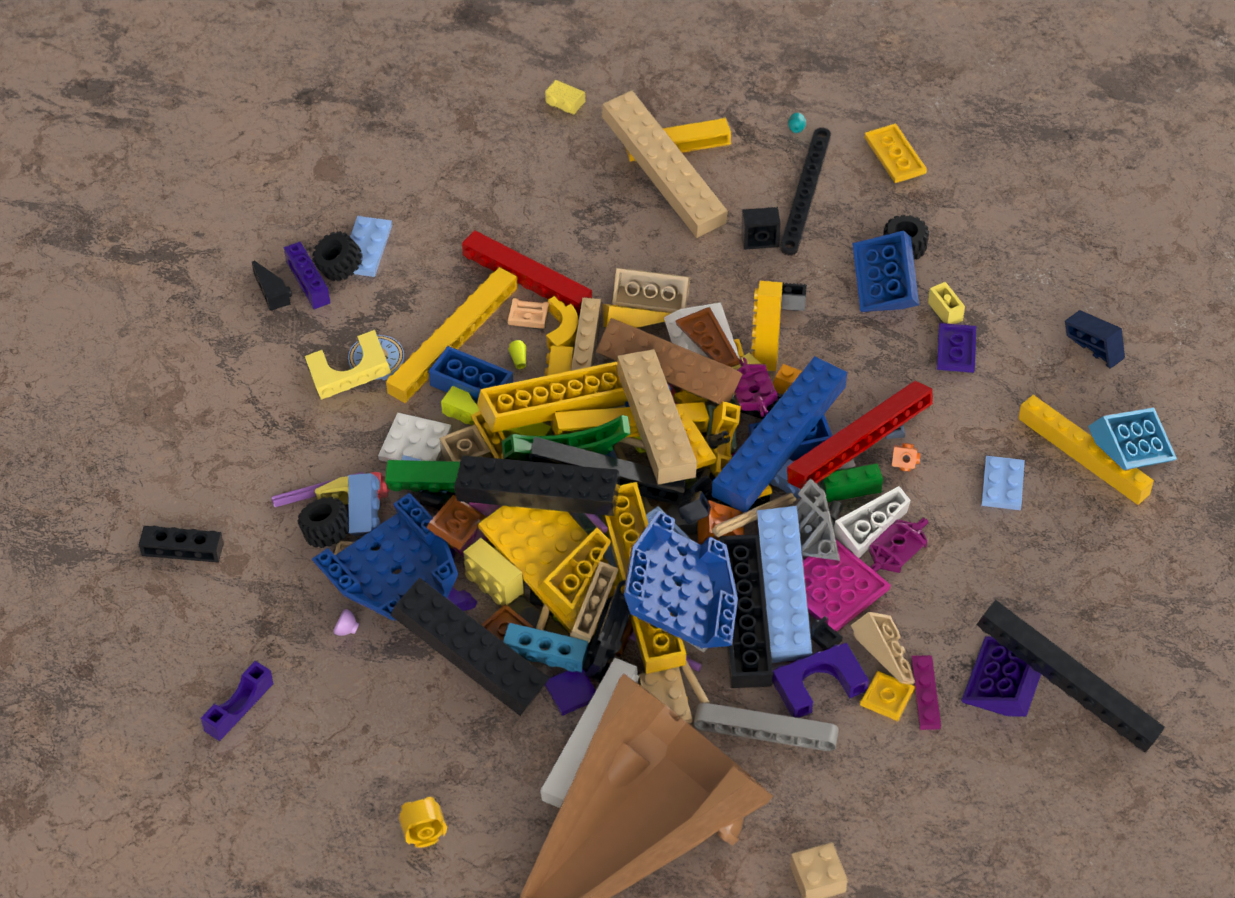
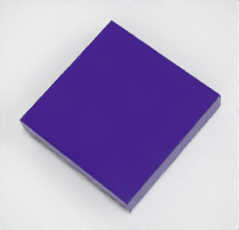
(570, 691)

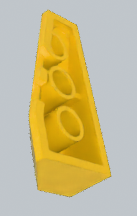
(633, 317)

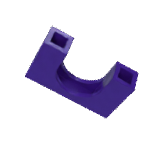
(836, 661)

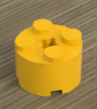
(422, 822)

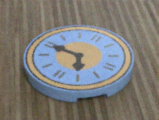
(392, 350)

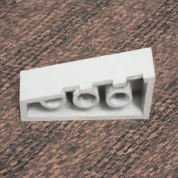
(869, 521)

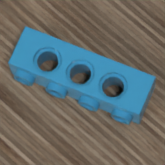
(555, 643)

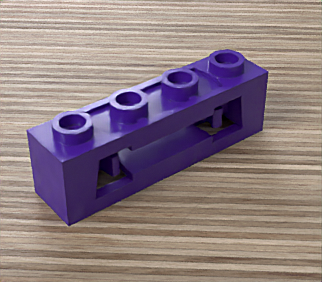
(307, 275)

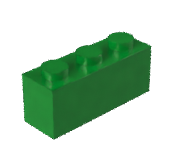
(852, 483)

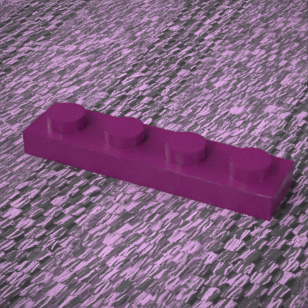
(926, 692)

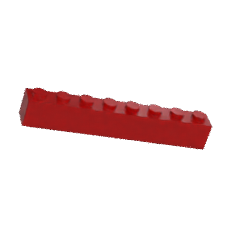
(529, 273)

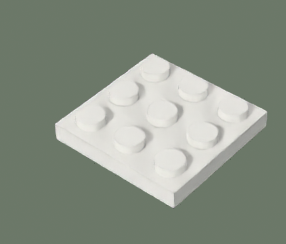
(413, 438)

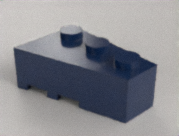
(1097, 335)

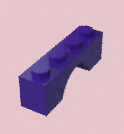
(252, 686)

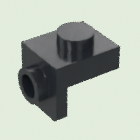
(825, 635)

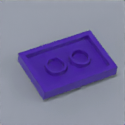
(956, 347)

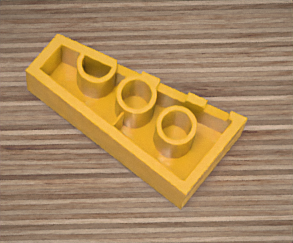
(572, 575)

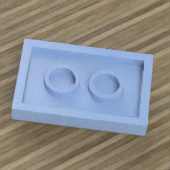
(1003, 483)

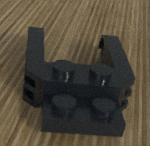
(608, 632)

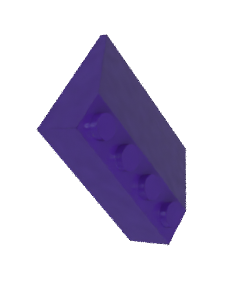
(1001, 681)

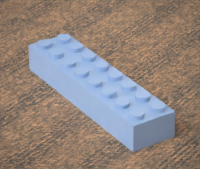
(784, 584)

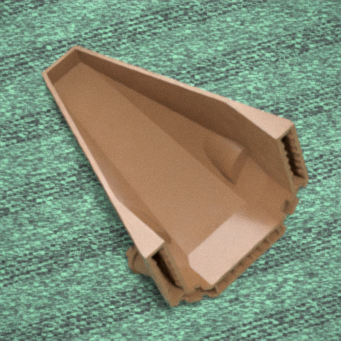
(640, 801)

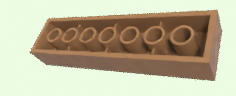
(680, 366)

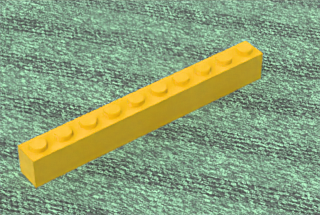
(452, 333)

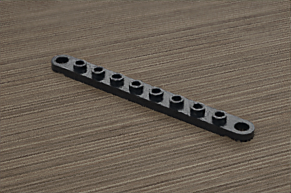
(805, 191)

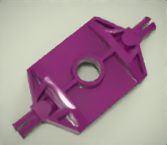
(755, 378)
(893, 556)

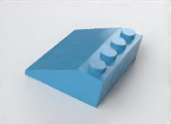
(1133, 438)

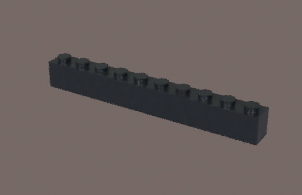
(1070, 676)

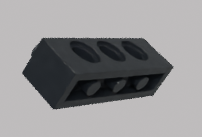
(181, 544)

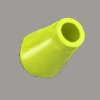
(518, 353)

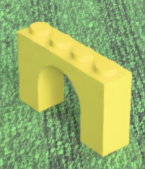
(331, 382)

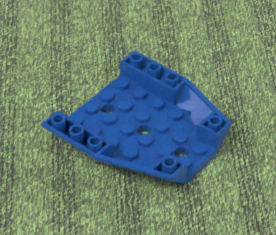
(404, 545)
(705, 594)

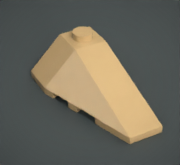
(881, 638)

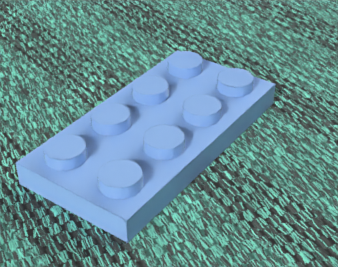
(371, 237)

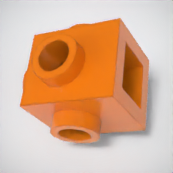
(905, 449)

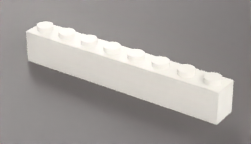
(566, 767)

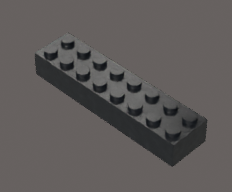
(537, 485)
(469, 646)
(750, 649)

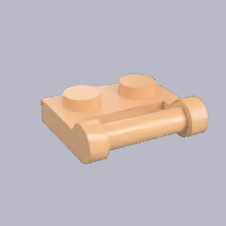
(528, 314)

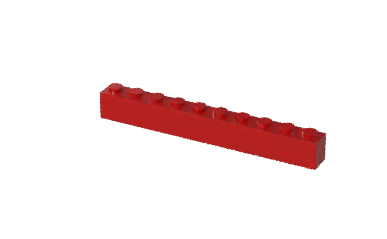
(860, 435)

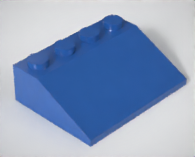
(886, 273)

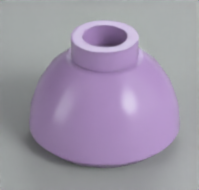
(346, 624)

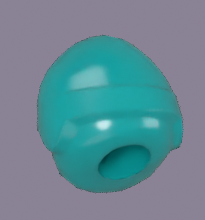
(797, 123)

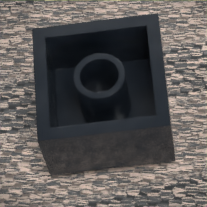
(760, 228)

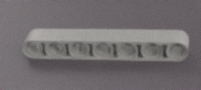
(766, 726)

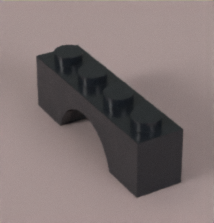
(694, 502)

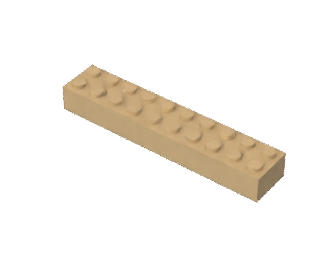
(664, 164)

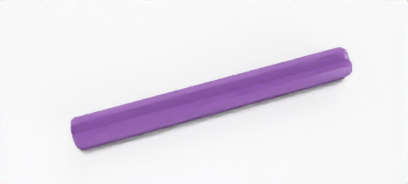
(299, 494)

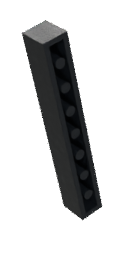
(629, 472)

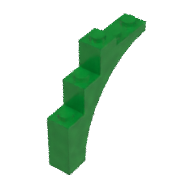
(597, 439)

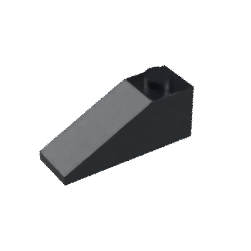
(272, 287)

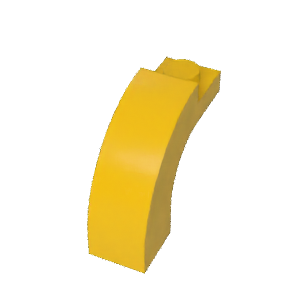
(566, 333)

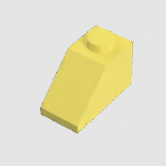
(337, 489)

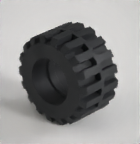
(914, 228)
(326, 256)
(324, 522)

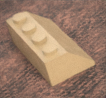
(650, 290)

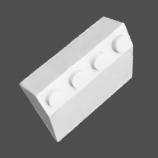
(681, 339)

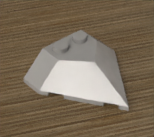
(815, 523)

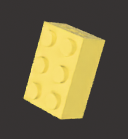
(493, 573)

